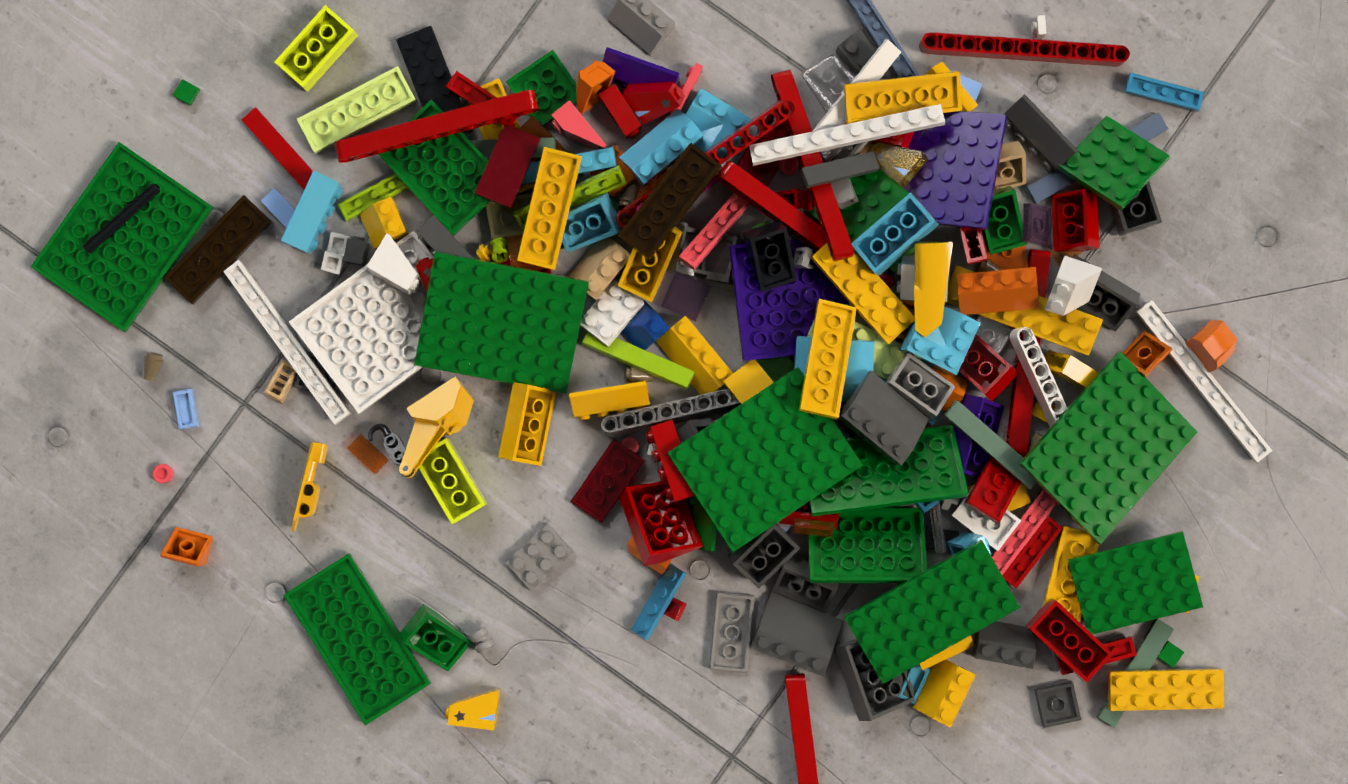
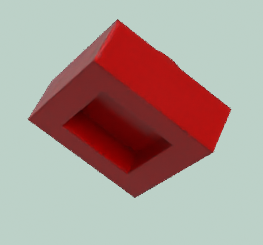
(675, 609)

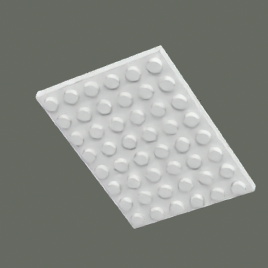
(367, 331)

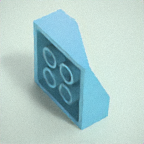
(714, 120)
(944, 346)

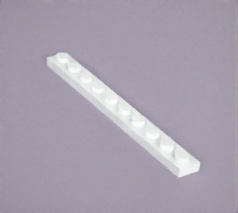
(847, 134)
(287, 342)
(1204, 382)

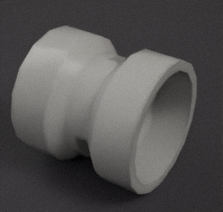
(481, 640)

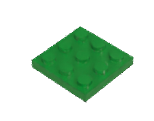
(550, 83)

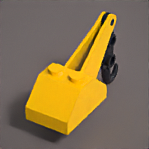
(435, 415)

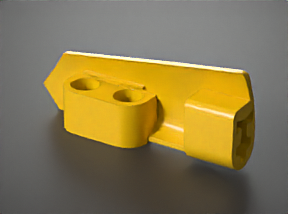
(930, 284)
(316, 454)

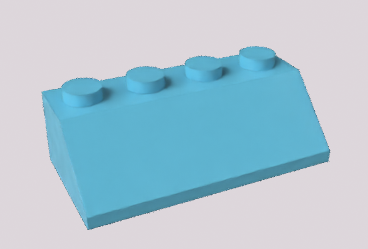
(661, 147)
(312, 212)
(894, 234)

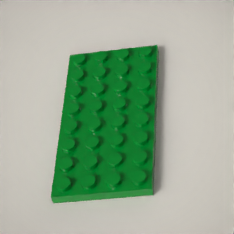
(927, 475)
(932, 611)
(357, 639)

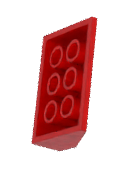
(657, 525)

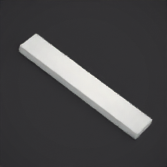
(872, 71)

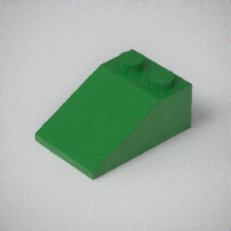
(1004, 222)
(434, 638)

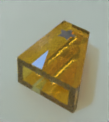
(898, 162)

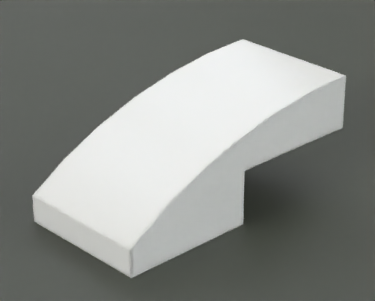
(335, 252)

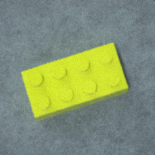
(316, 48)
(451, 482)

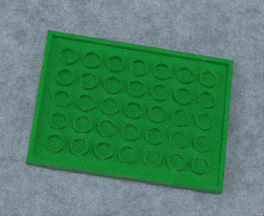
(137, 257)
(500, 322)
(1108, 448)
(763, 461)

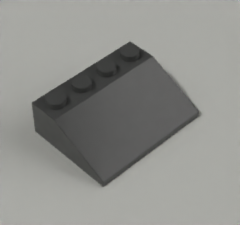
(883, 419)
(796, 634)
(865, 688)

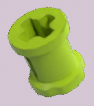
(499, 252)

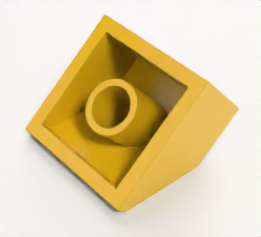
(382, 219)

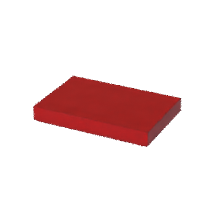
(993, 491)

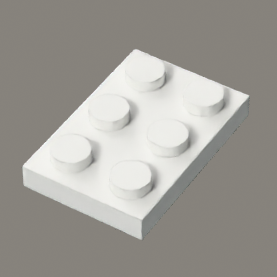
(611, 313)
(979, 524)

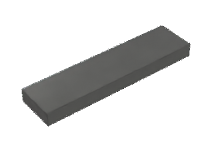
(840, 169)

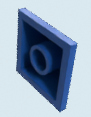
(645, 327)

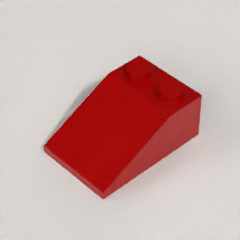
(987, 369)

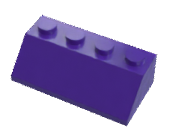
(635, 70)
(972, 456)

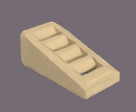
(287, 384)

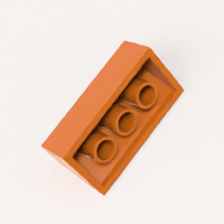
(998, 291)

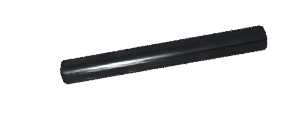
(120, 219)

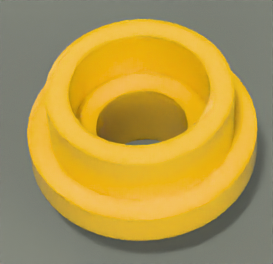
(484, 252)

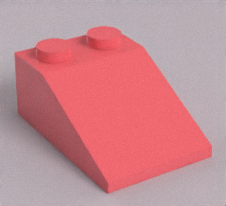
(575, 127)

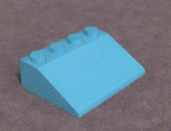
(859, 362)

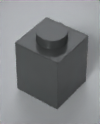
(356, 251)

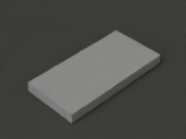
(731, 632)

